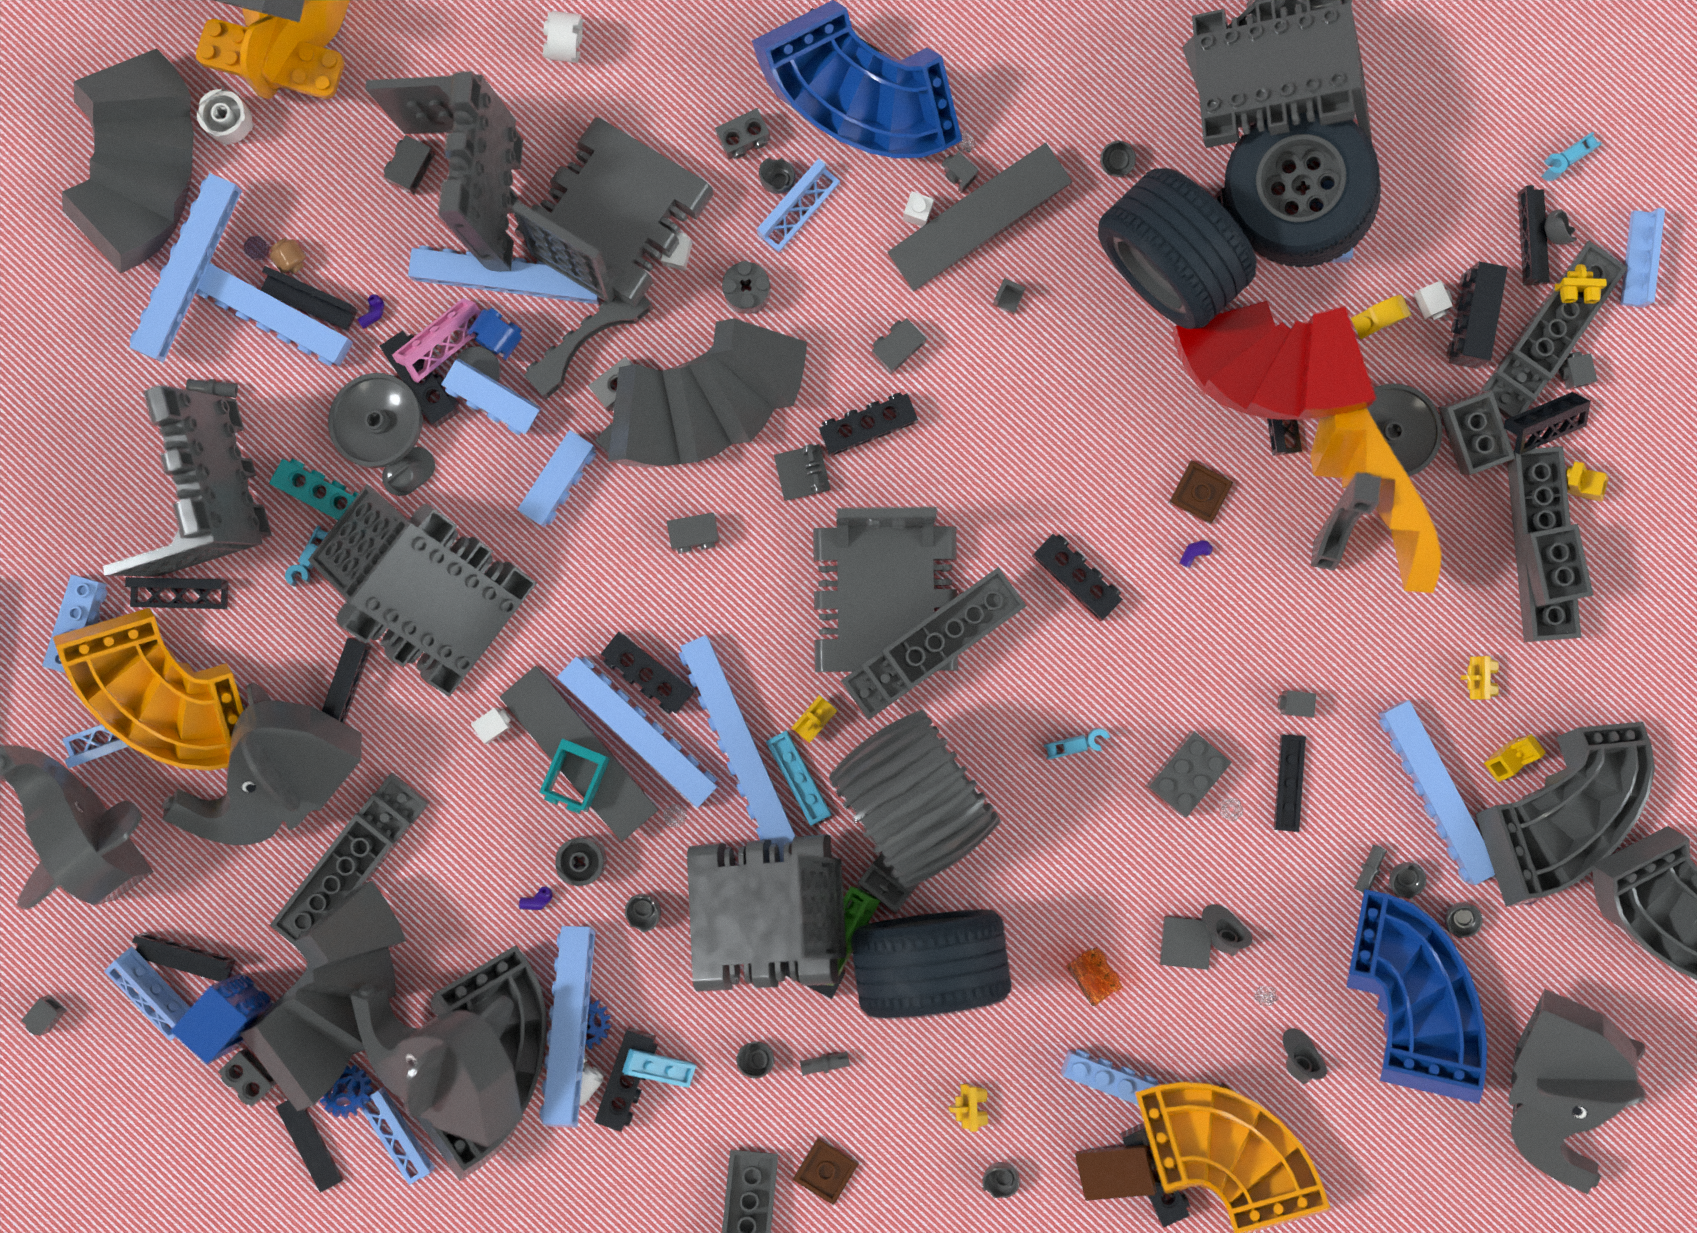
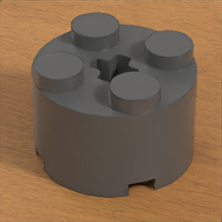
(746, 274)
(594, 859)

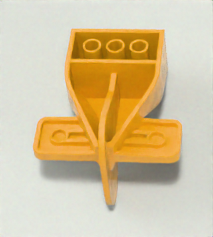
(278, 50)

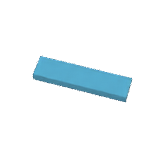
(798, 778)

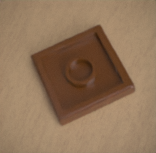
(1200, 492)
(825, 1171)

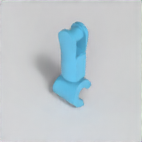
(1569, 156)
(303, 559)
(1076, 744)

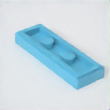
(659, 1068)

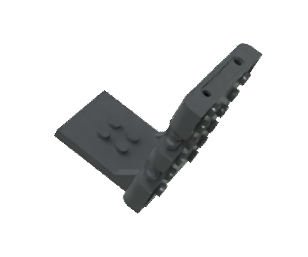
(1278, 69)
(479, 153)
(611, 214)
(210, 479)
(410, 582)
(881, 582)
(765, 913)

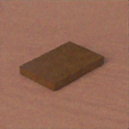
(1115, 1172)

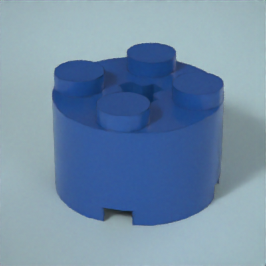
(495, 333)

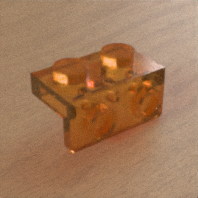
(1094, 975)

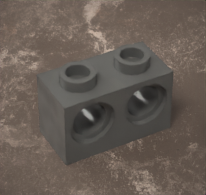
(739, 128)
(252, 1072)

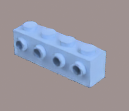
(490, 396)
(557, 478)
(77, 611)
(1105, 1077)

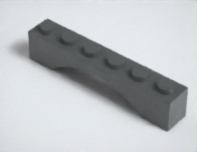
(550, 372)
(1358, 499)

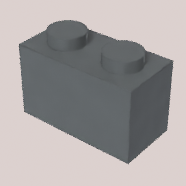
(408, 164)
(898, 345)
(693, 532)

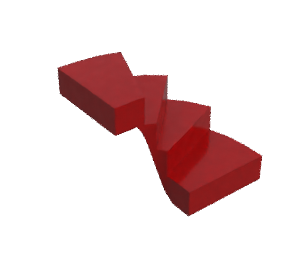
(1277, 369)

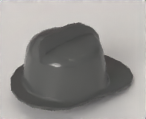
(409, 472)
(1227, 931)
(1303, 1058)

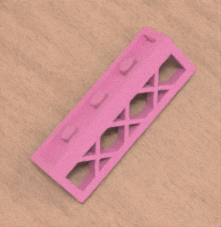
(434, 334)

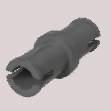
(212, 387)
(1370, 868)
(824, 1063)

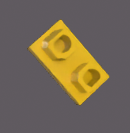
(1580, 281)
(1479, 678)
(814, 719)
(966, 1107)

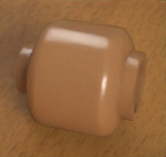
(287, 256)

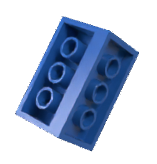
(219, 1016)

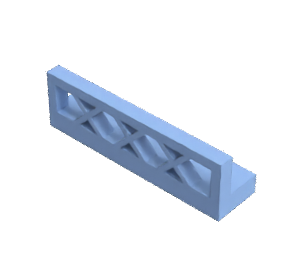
(791, 199)
(1642, 258)
(92, 753)
(151, 991)
(401, 1132)

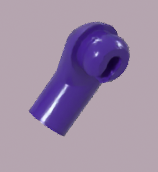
(375, 311)
(1195, 549)
(538, 902)

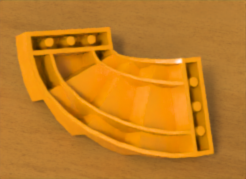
(1354, 444)
(148, 695)
(1234, 1149)

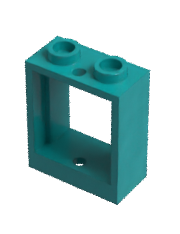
(553, 797)

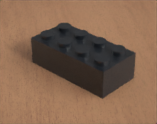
(1477, 315)

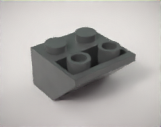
(884, 886)

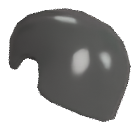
(1118, 158)
(776, 175)
(1558, 228)
(1407, 880)
(643, 912)
(1463, 919)
(755, 1060)
(1001, 1180)

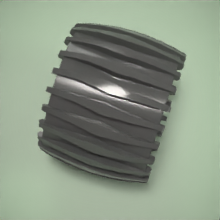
(913, 799)

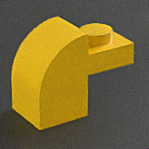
(1381, 316)
(1585, 482)
(1513, 756)

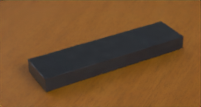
(1289, 783)
(310, 1146)

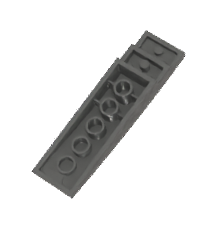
(980, 217)
(1550, 336)
(933, 643)
(551, 718)
(352, 856)
(750, 1192)

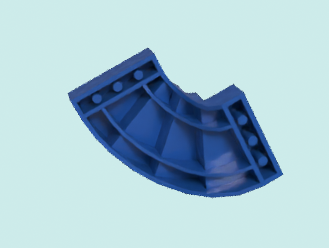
(857, 92)
(1427, 998)

